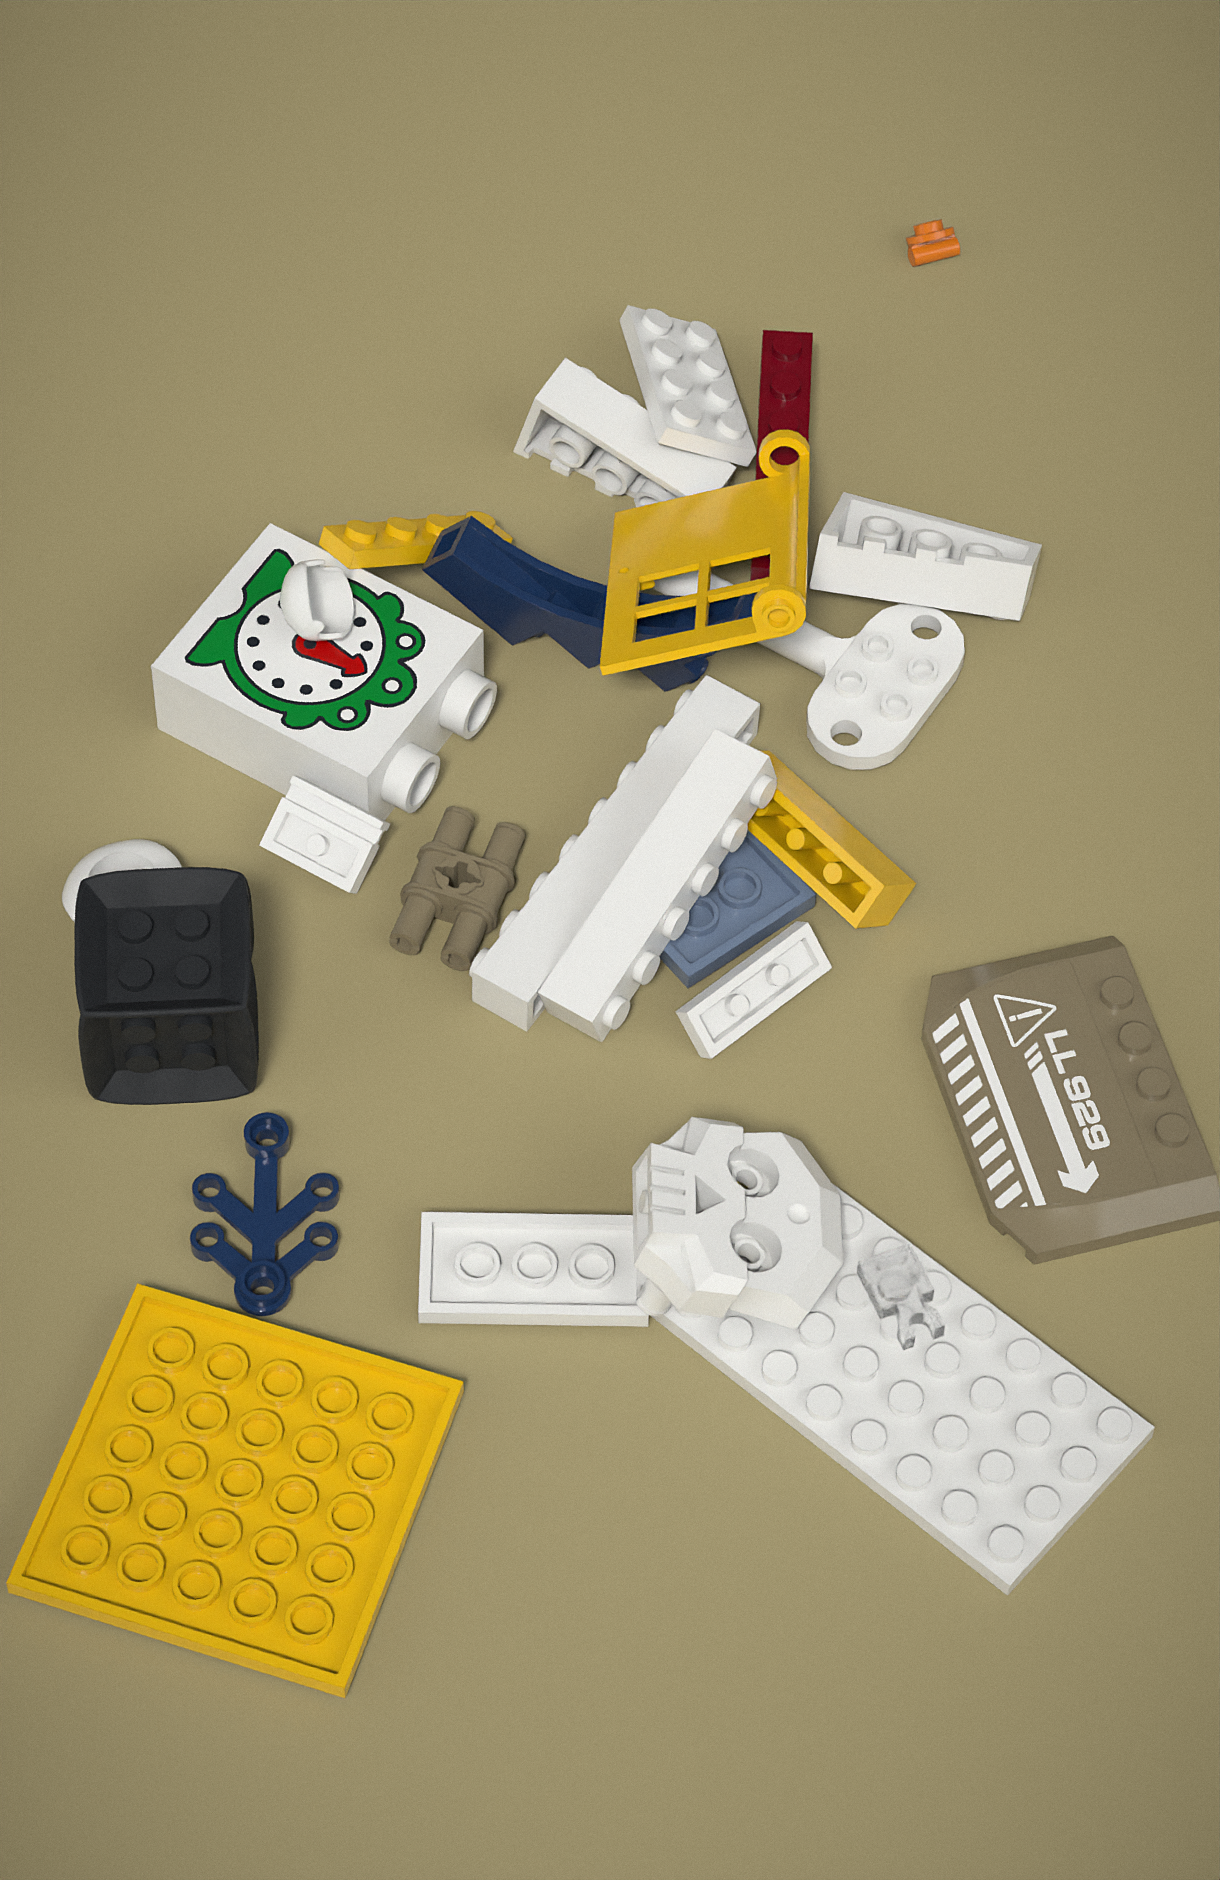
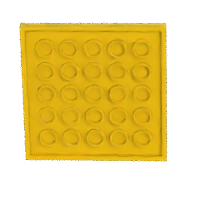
(238, 1490)

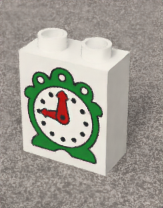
(338, 712)

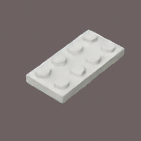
(687, 385)
(528, 1269)

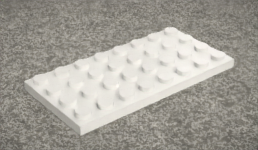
(963, 1434)

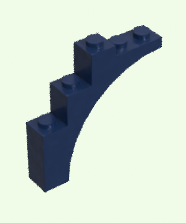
(531, 598)

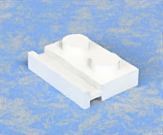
(324, 834)

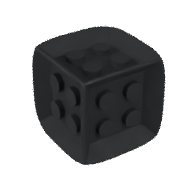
(166, 985)

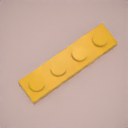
(393, 541)

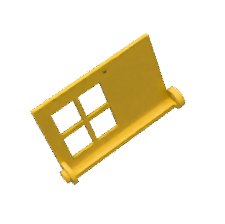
(706, 533)

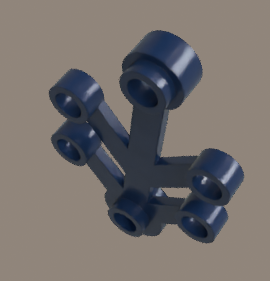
(264, 1225)

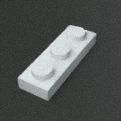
(753, 989)

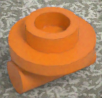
(932, 243)

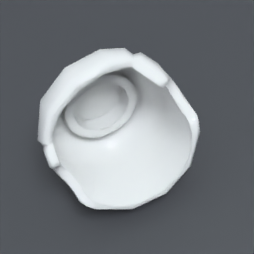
(317, 601)

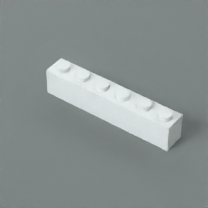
(659, 885)

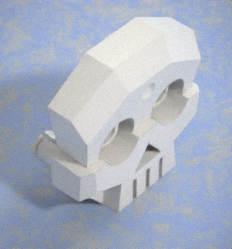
(698, 1221)

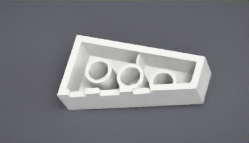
(611, 440)
(922, 560)

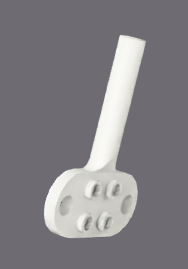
(873, 683)

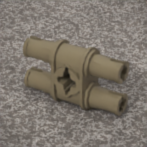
(457, 888)

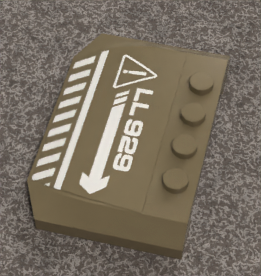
(1067, 1101)

